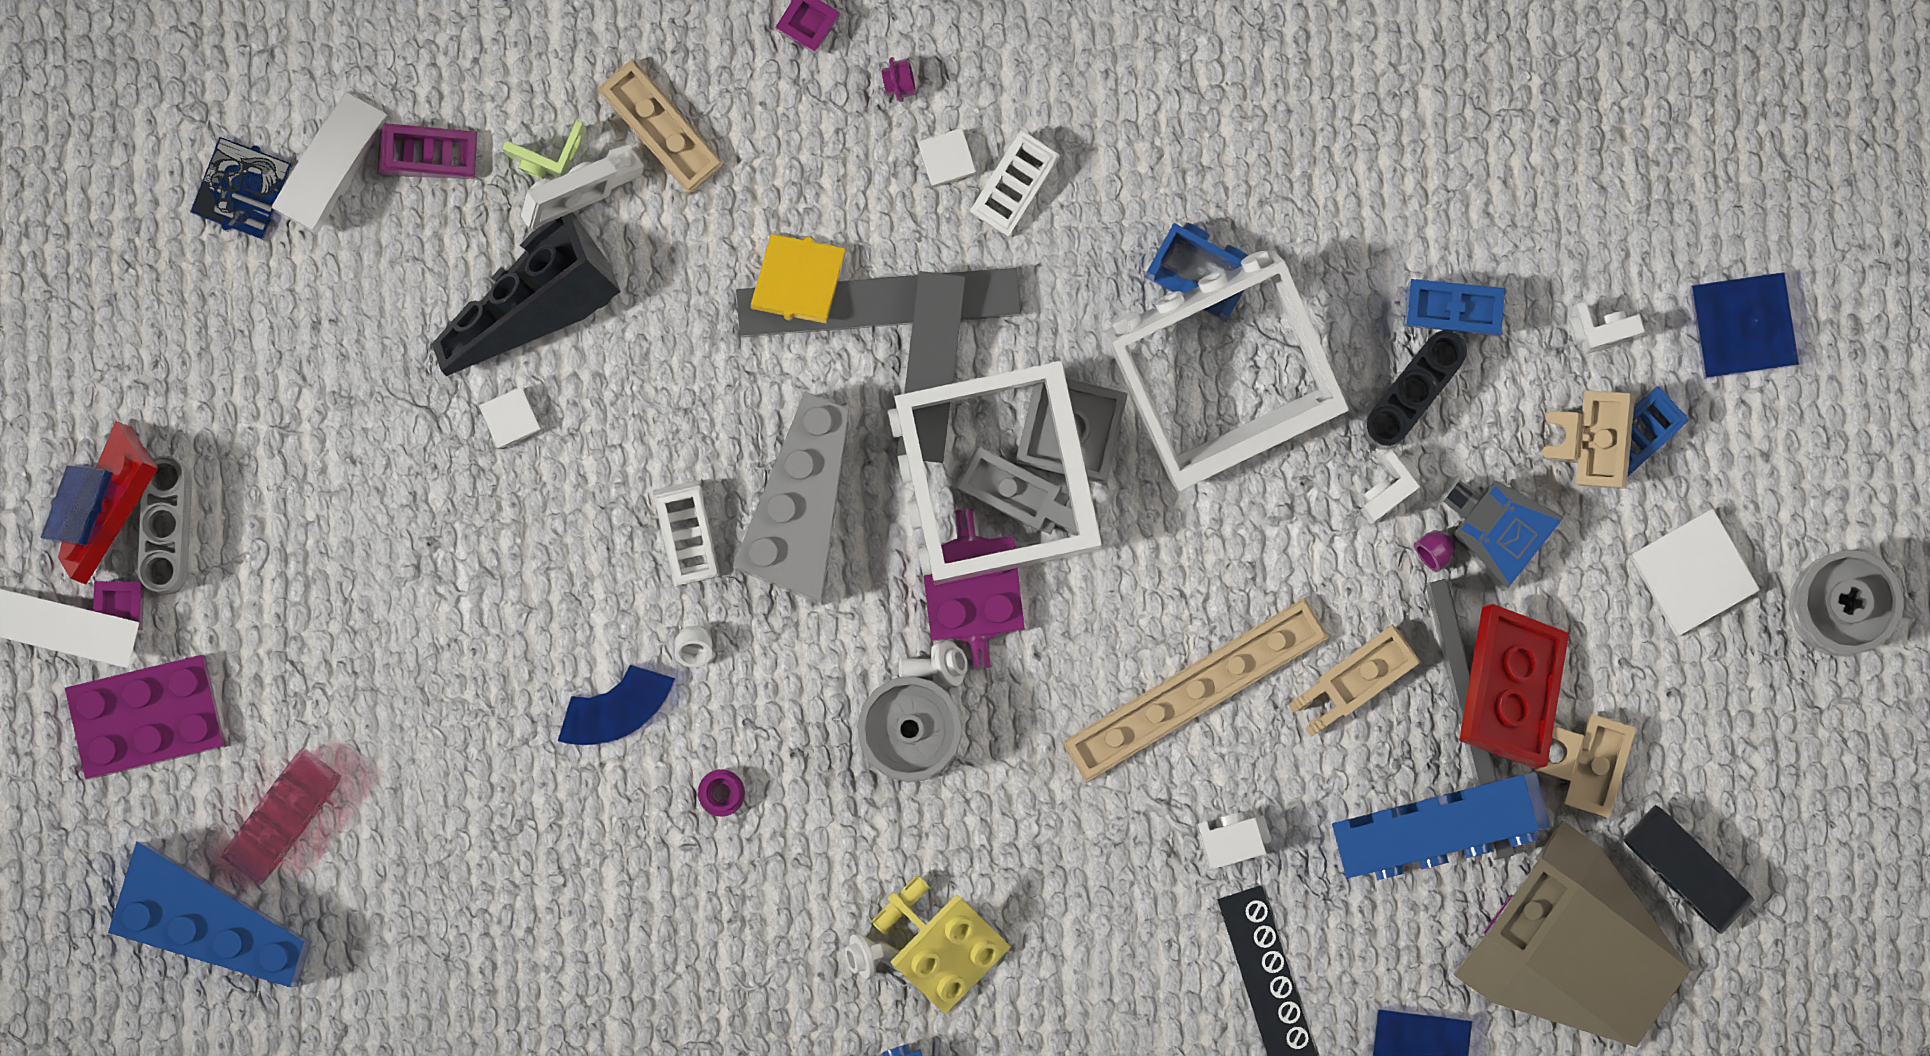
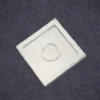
(1694, 572)

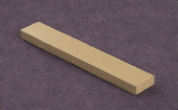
(1195, 689)

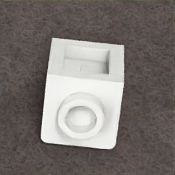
(1612, 329)
(1385, 496)

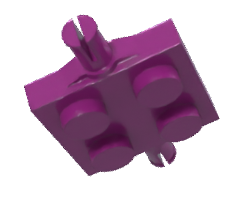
(974, 606)

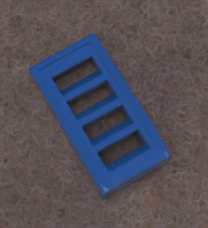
(1669, 411)

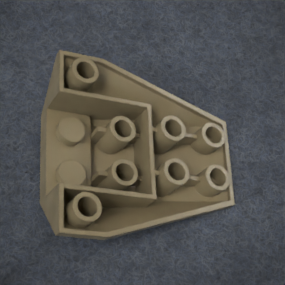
(1577, 947)

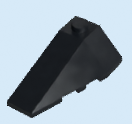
(546, 289)

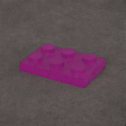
(145, 717)

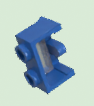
(1188, 258)

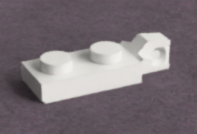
(580, 187)

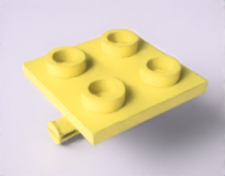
(948, 951)

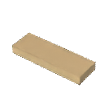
(660, 126)

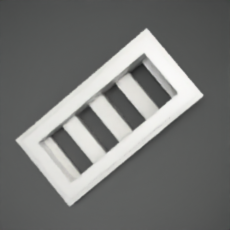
(1037, 150)
(677, 493)

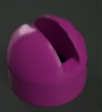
(1435, 549)

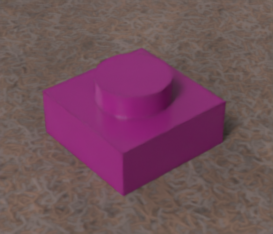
(808, 23)
(120, 600)

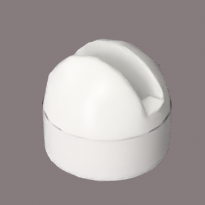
(693, 646)

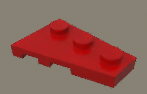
(132, 473)

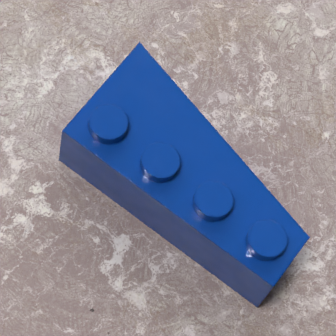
(1442, 825)
(190, 916)

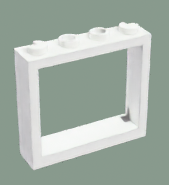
(1259, 433)
(922, 511)

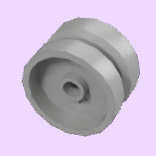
(1873, 596)
(899, 703)

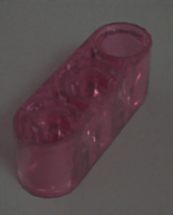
(281, 816)

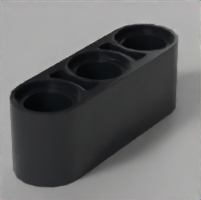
(1434, 378)
(1688, 869)

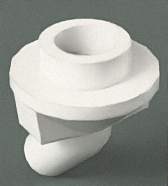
(946, 665)
(865, 955)

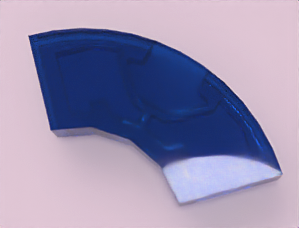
(618, 711)

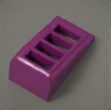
(426, 168)

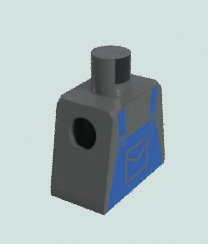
(1500, 529)

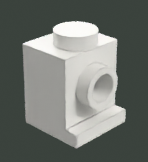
(1233, 839)

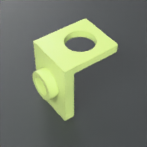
(538, 165)

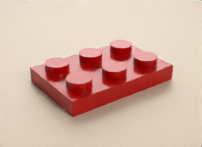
(1514, 686)

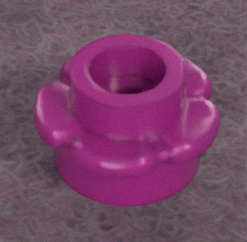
(899, 79)

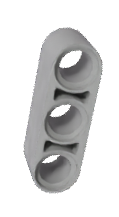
(175, 546)

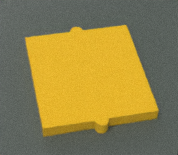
(798, 278)

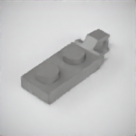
(1016, 493)

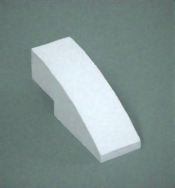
(329, 163)

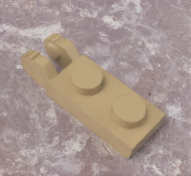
(1359, 677)

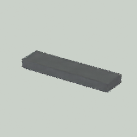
(933, 356)

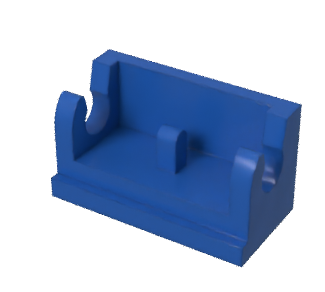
(1454, 307)

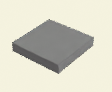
(1097, 420)

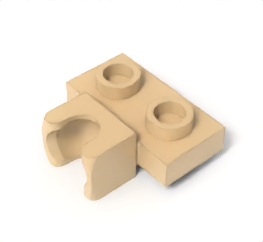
(1596, 439)
(1592, 763)

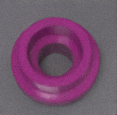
(706, 788)

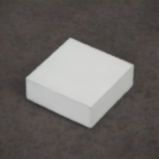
(946, 157)
(510, 418)

